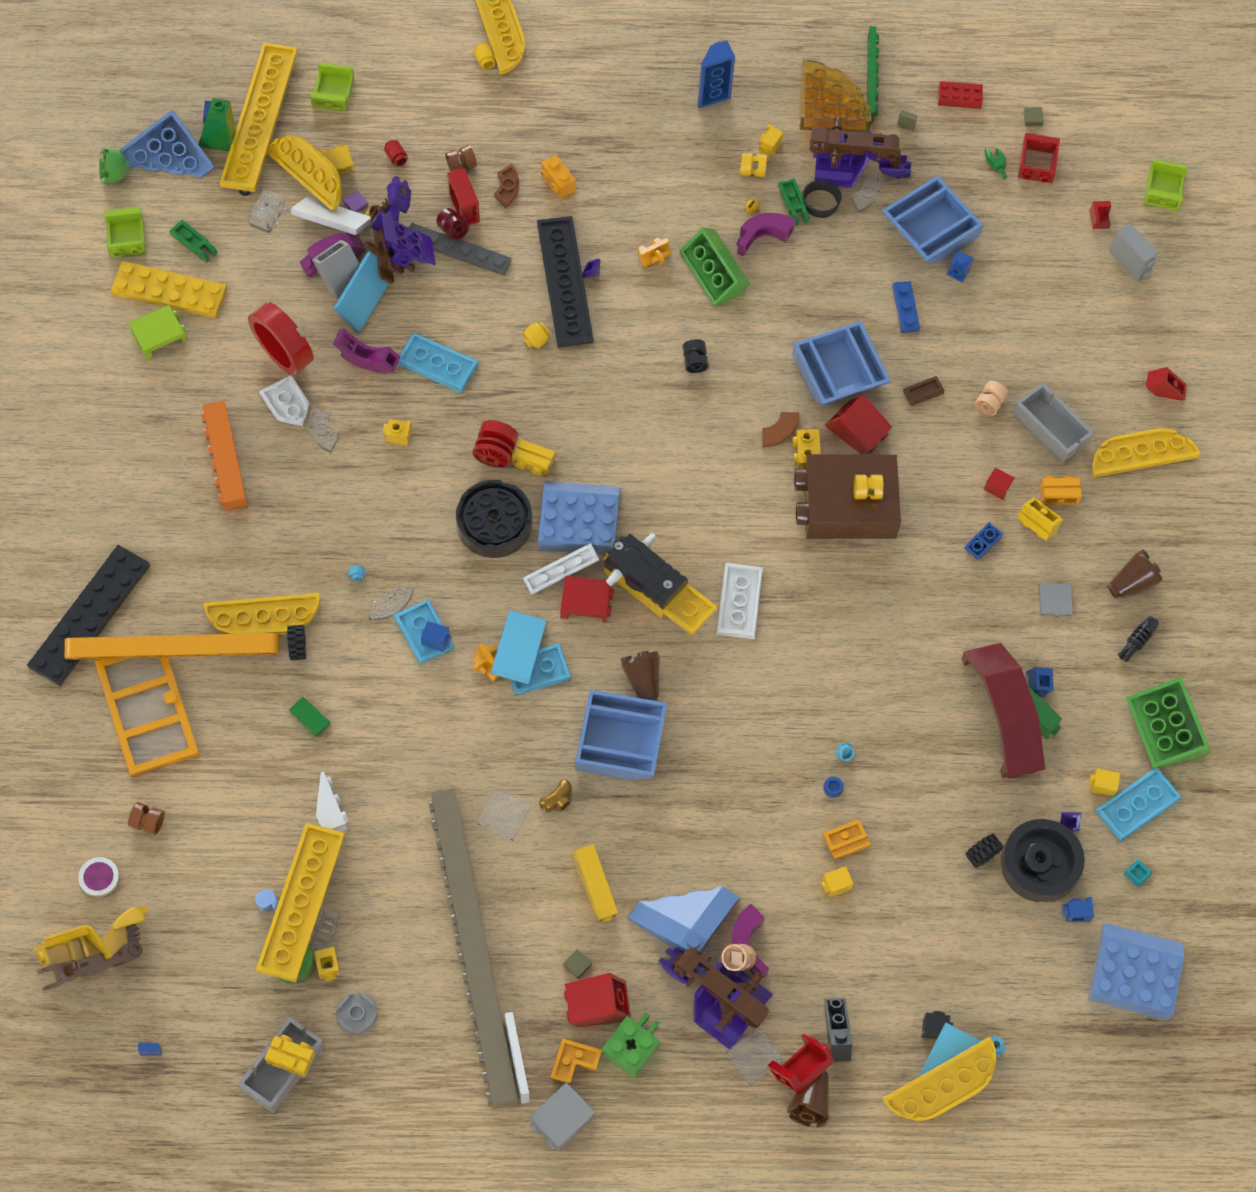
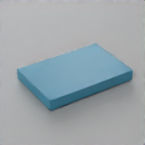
(412, 623)
(548, 670)
(948, 1044)

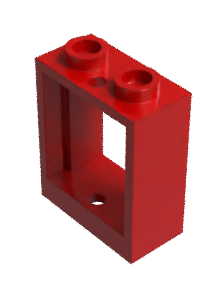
(1042, 144)
(463, 196)

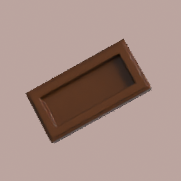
(923, 390)

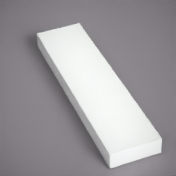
(559, 569)

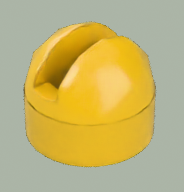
(754, 209)

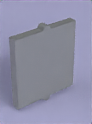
(1055, 599)

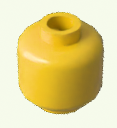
(536, 335)

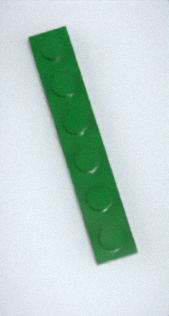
(872, 69)

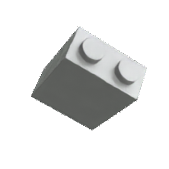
(1134, 252)
(336, 267)
(561, 1117)

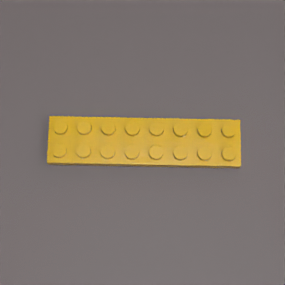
(300, 902)

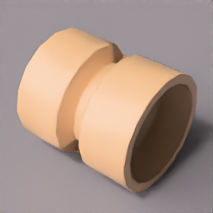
(991, 398)
(738, 957)

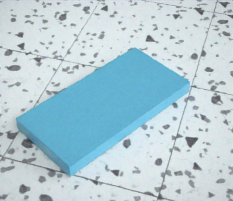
(361, 294)
(437, 362)
(518, 647)
(1138, 804)

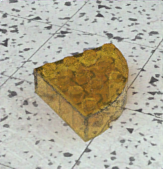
(828, 95)

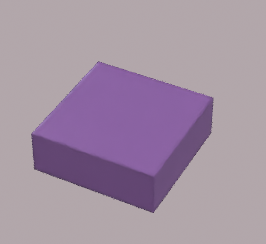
(355, 202)

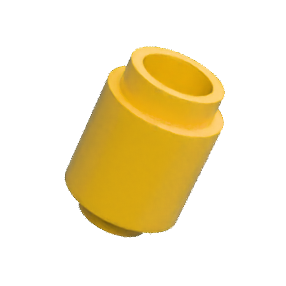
(484, 56)

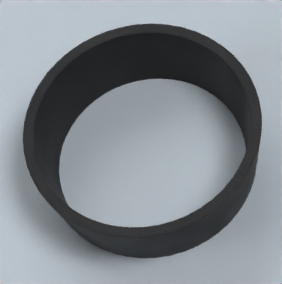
(829, 187)

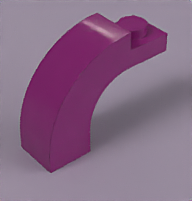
(764, 224)
(353, 240)
(364, 356)
(744, 927)

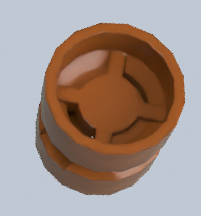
(466, 156)
(148, 819)

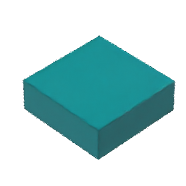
(1138, 873)

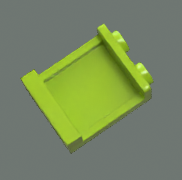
(332, 87)
(1165, 185)
(125, 232)
(157, 330)

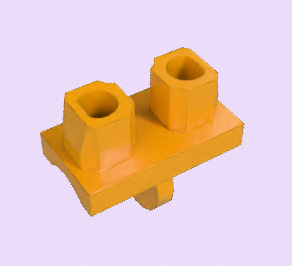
(654, 253)
(484, 660)

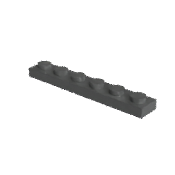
(466, 251)

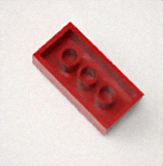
(960, 94)

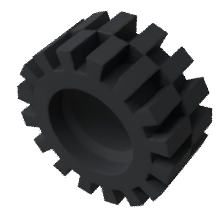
(296, 642)
(984, 850)

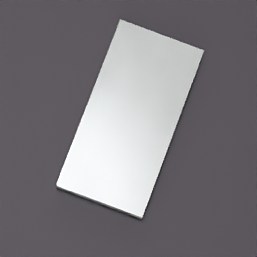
(342, 219)
(739, 601)
(516, 1058)

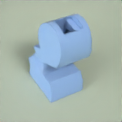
(266, 901)

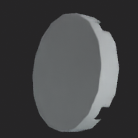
(356, 1013)

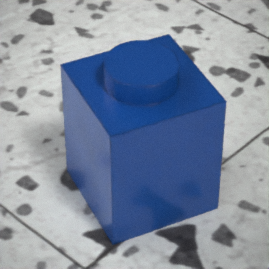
(436, 636)

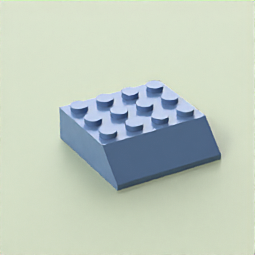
(934, 220)
(839, 363)
(578, 516)
(620, 736)
(1137, 972)

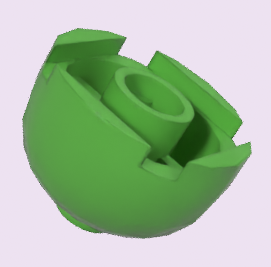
(112, 166)

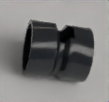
(695, 356)

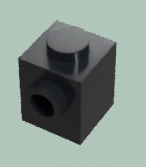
(934, 1023)

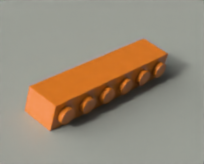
(224, 454)

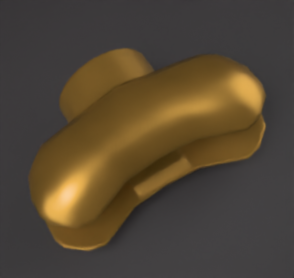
(558, 798)

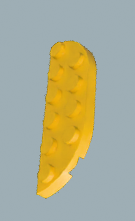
(502, 33)
(308, 168)
(1142, 451)
(262, 614)
(945, 1084)

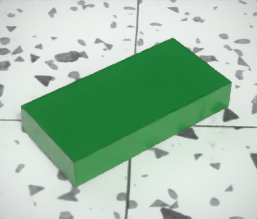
(309, 716)

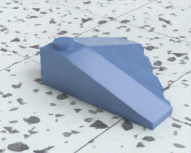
(167, 147)
(685, 919)

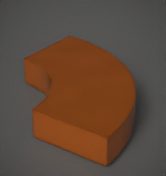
(509, 186)
(780, 430)

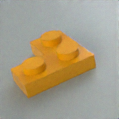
(572, 1055)

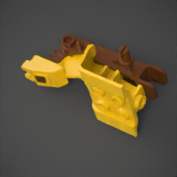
(88, 952)

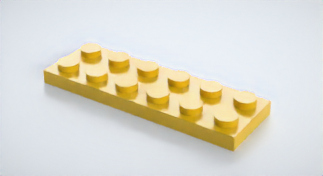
(168, 288)

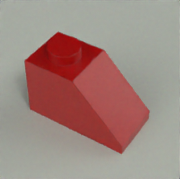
(1166, 384)

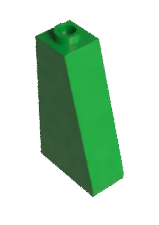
(219, 126)
(1048, 717)

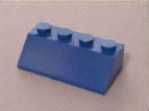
(716, 74)

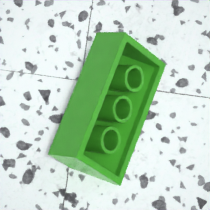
(714, 266)

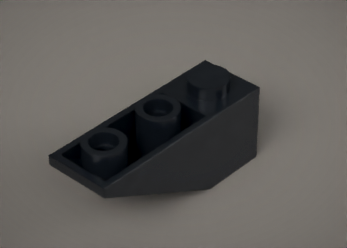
(838, 1029)

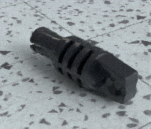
(1139, 638)

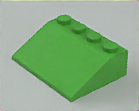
(1168, 724)

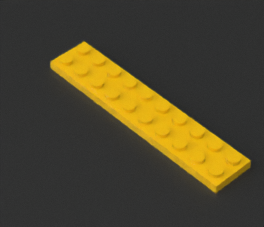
(258, 117)

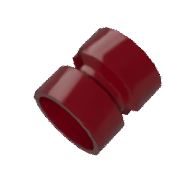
(452, 224)

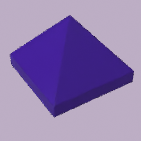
(592, 268)
(1071, 820)

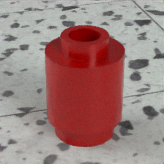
(395, 153)

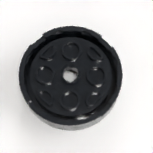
(491, 536)
(1062, 875)

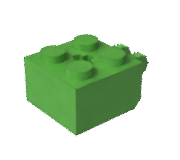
(632, 1034)

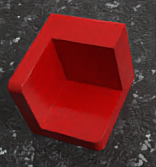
(1100, 214)
(998, 483)

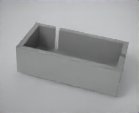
(1054, 424)
(272, 1083)

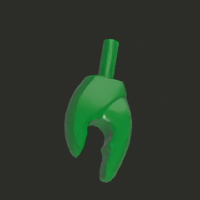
(997, 163)

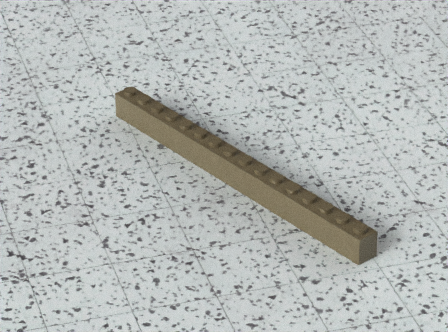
(474, 950)

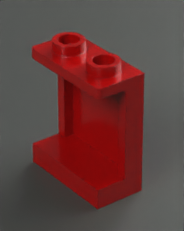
(586, 598)
(803, 1065)

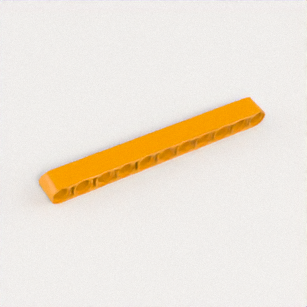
(172, 646)

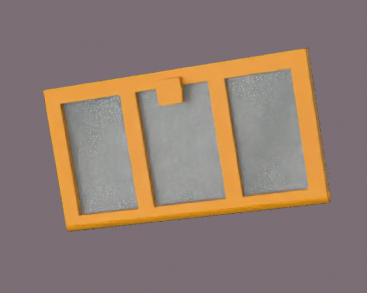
(146, 712)

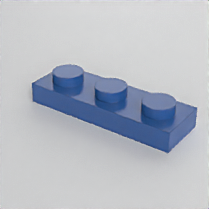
(906, 307)

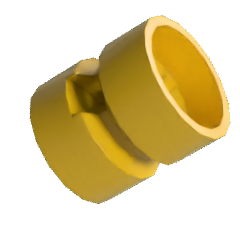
(747, 164)
(868, 487)

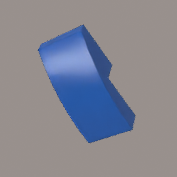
(984, 541)

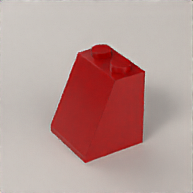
(859, 425)
(597, 1000)

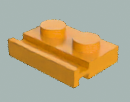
(846, 839)

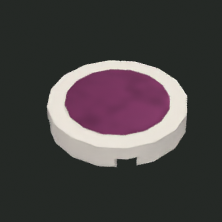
(98, 877)

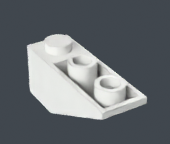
(328, 810)

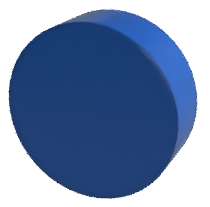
(833, 787)

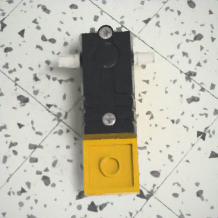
(656, 583)

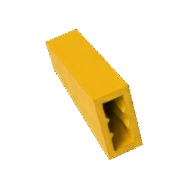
(594, 882)

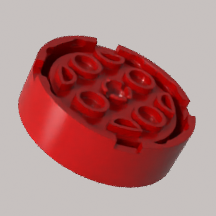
(280, 338)

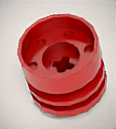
(495, 444)

